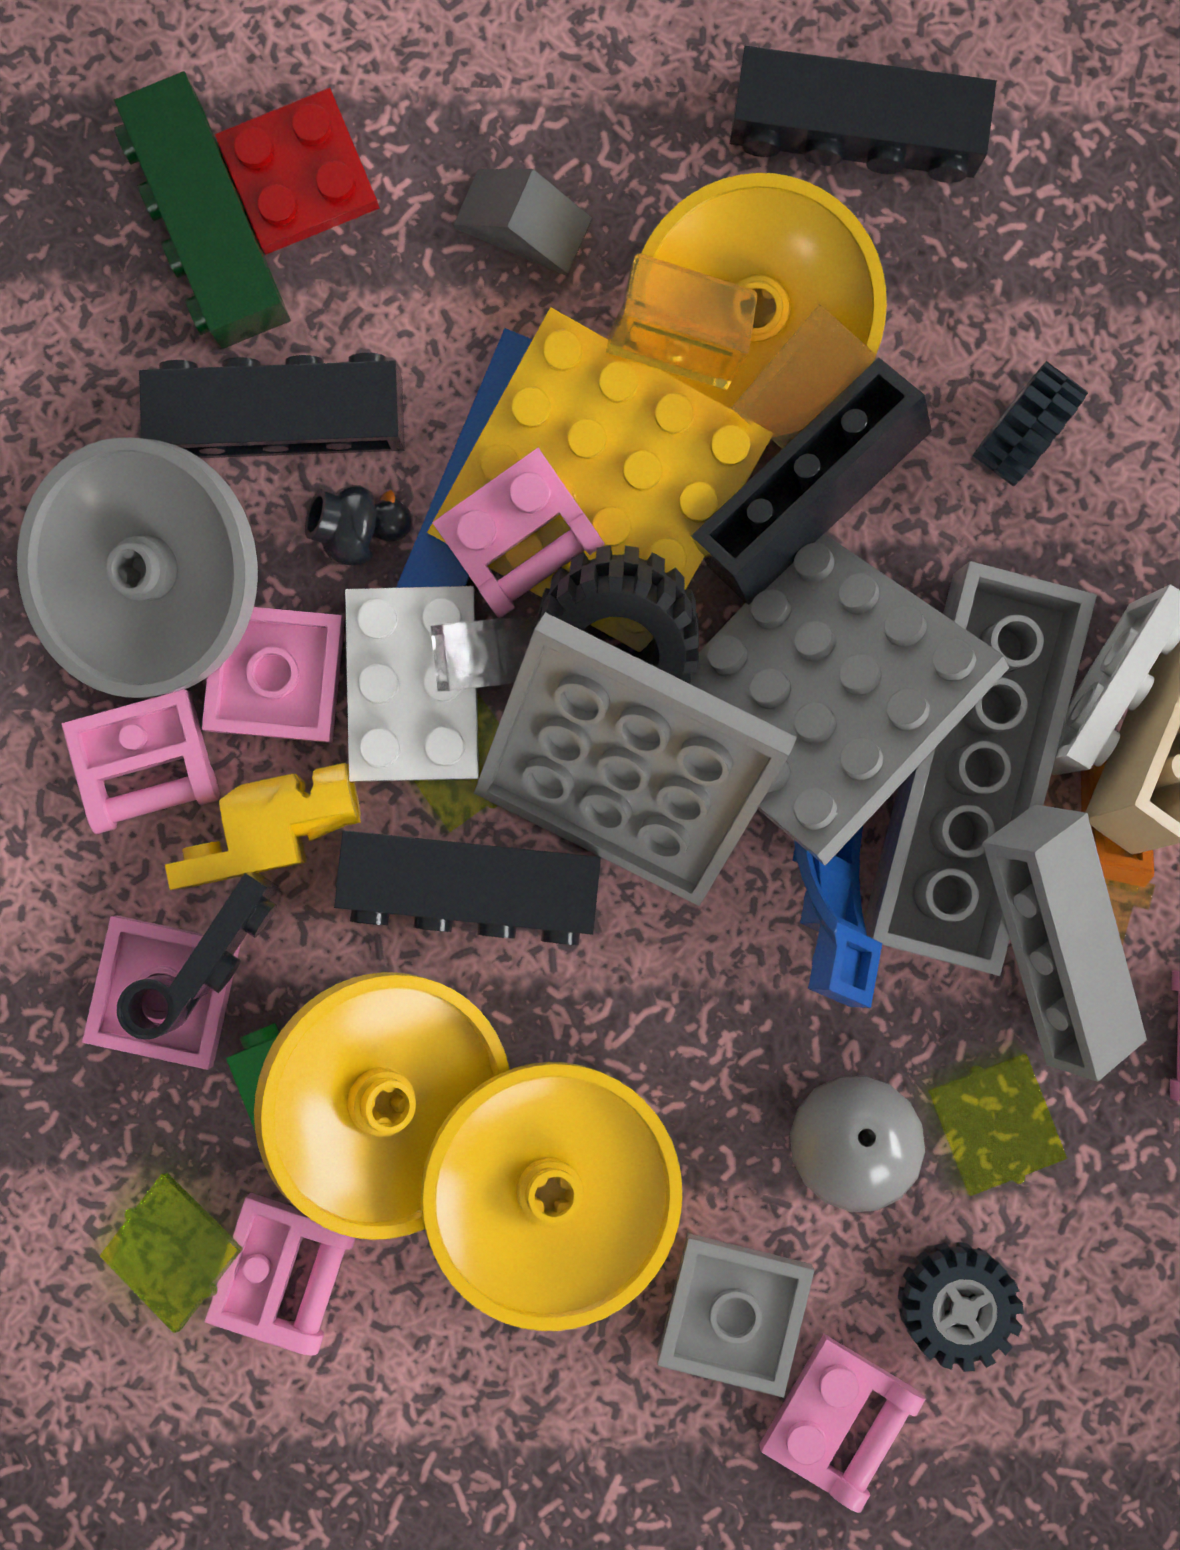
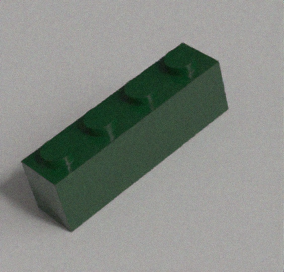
(201, 211)

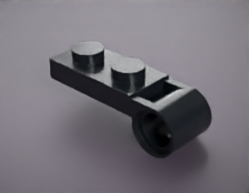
(209, 964)

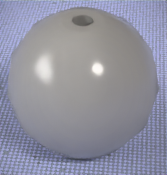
(857, 1143)

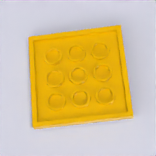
(626, 442)

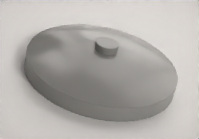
(137, 567)

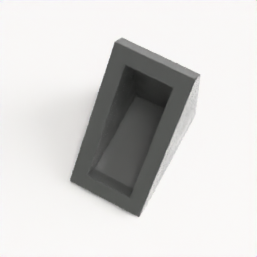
(524, 216)

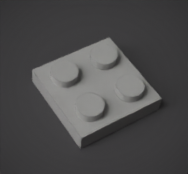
(735, 1315)

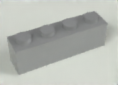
(1065, 940)

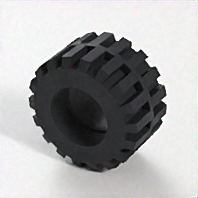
(635, 591)

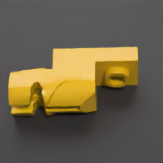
(267, 824)

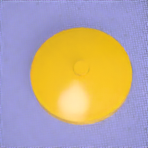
(788, 247)
(361, 1095)
(551, 1196)

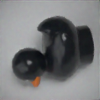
(350, 518)

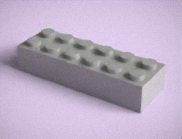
(996, 763)

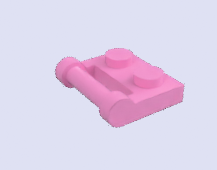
(504, 516)
(136, 740)
(258, 1277)
(822, 1412)

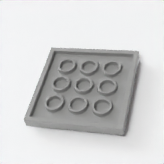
(853, 674)
(629, 760)

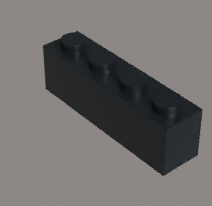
(862, 114)
(275, 408)
(814, 480)
(467, 884)

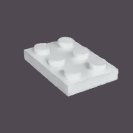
(1118, 680)
(395, 713)

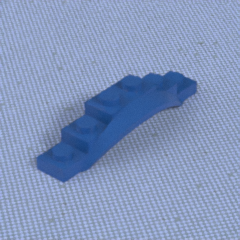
(844, 954)

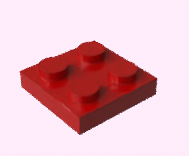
(297, 171)

